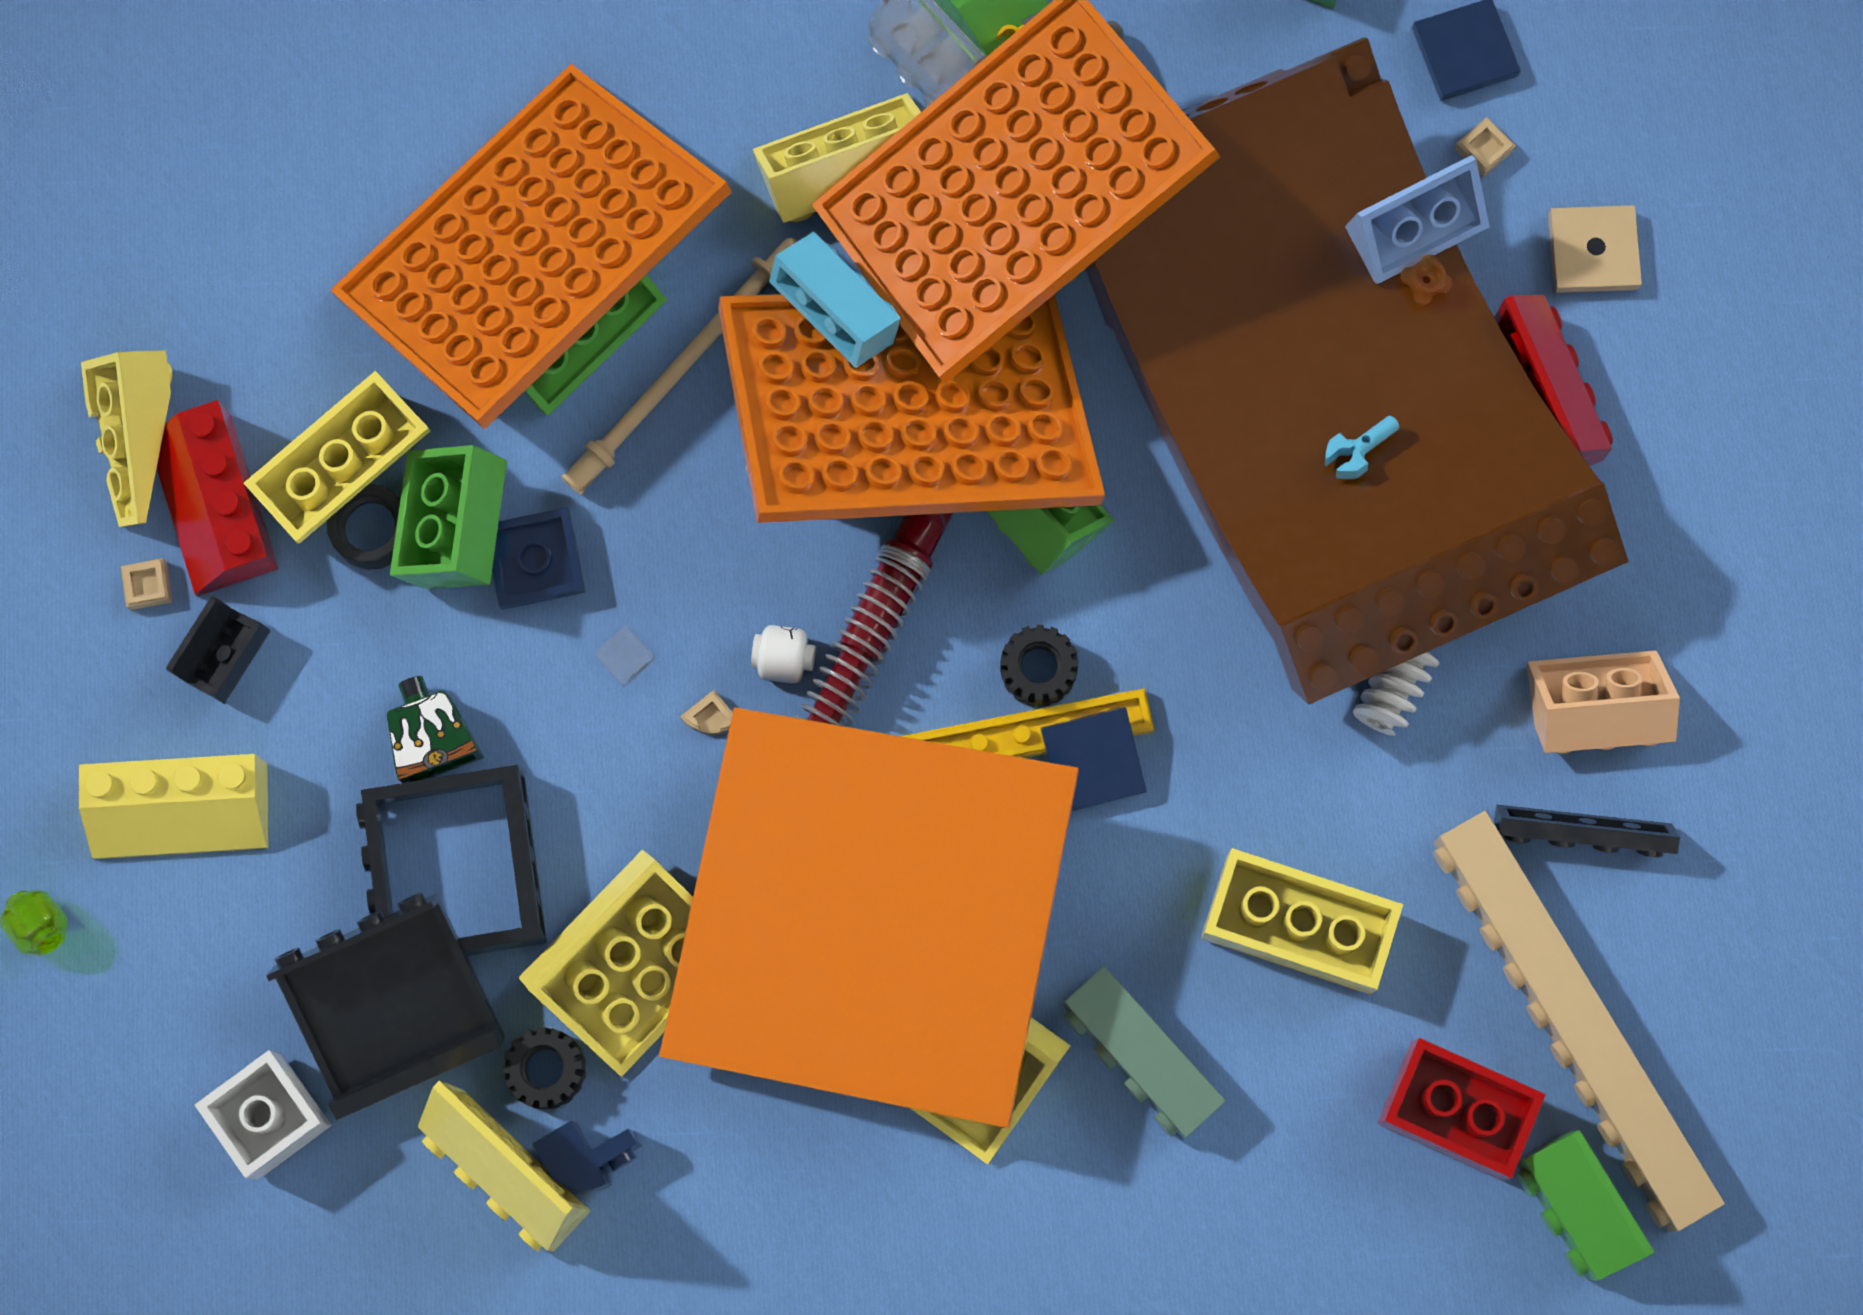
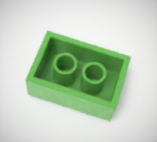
(448, 517)

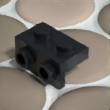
(217, 650)

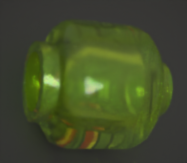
(34, 922)

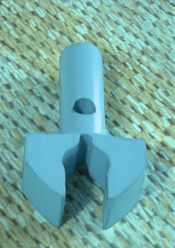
(1358, 448)

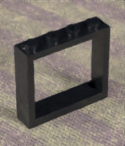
(521, 841)

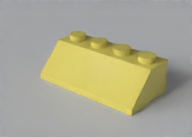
(814, 160)
(337, 457)
(174, 806)

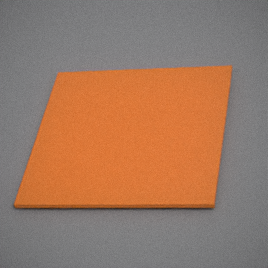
(871, 915)

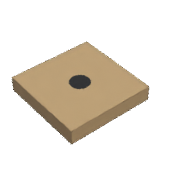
(1594, 249)

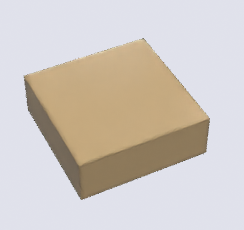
(1486, 145)
(146, 584)

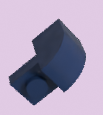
(576, 1165)

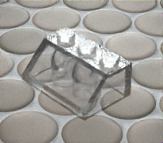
(922, 45)

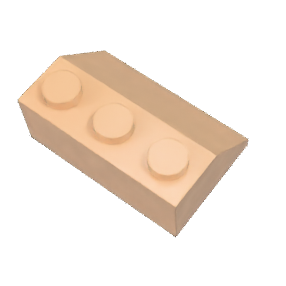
(1603, 702)

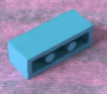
(835, 299)

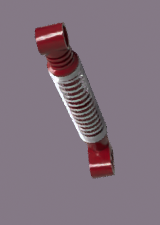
(901, 566)

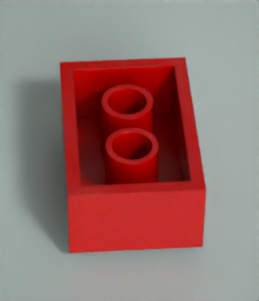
(1461, 1109)

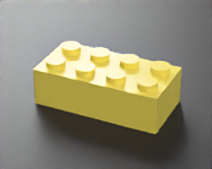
(1302, 921)

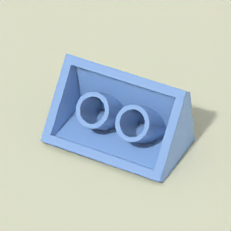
(1420, 220)

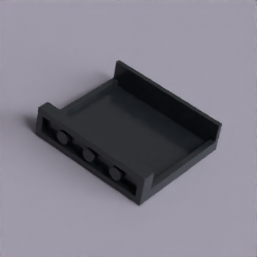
(388, 1003)

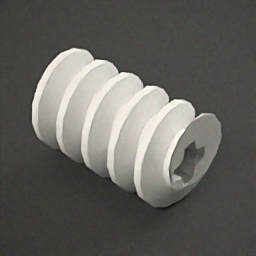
(1391, 694)

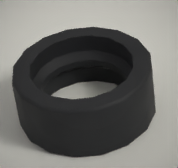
(336, 523)

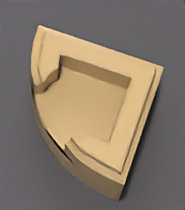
(709, 715)

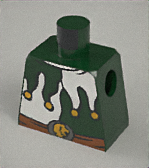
(428, 734)

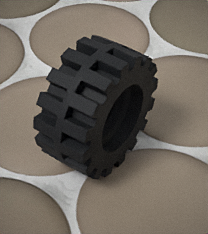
(1045, 639)
(516, 1068)

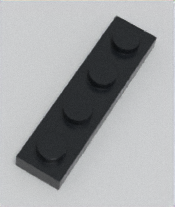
(1601, 832)

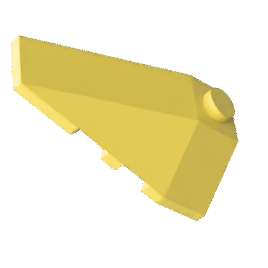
(131, 402)

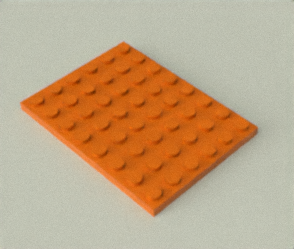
(1013, 183)
(530, 244)
(896, 436)

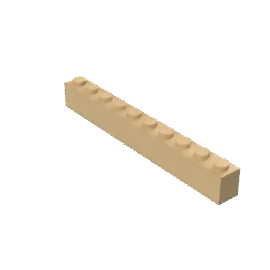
(1577, 1023)

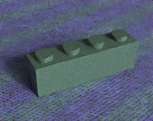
(1143, 1053)

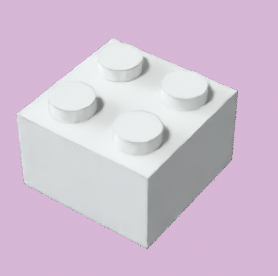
(263, 1115)

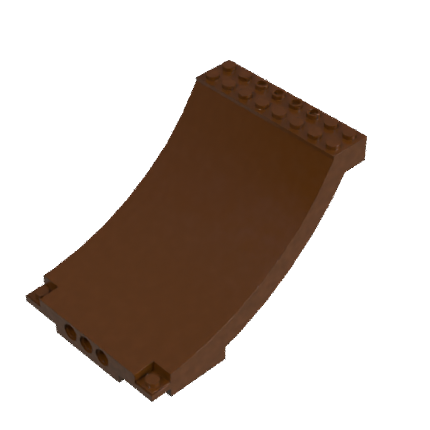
(1273, 339)

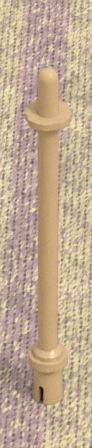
(602, 452)

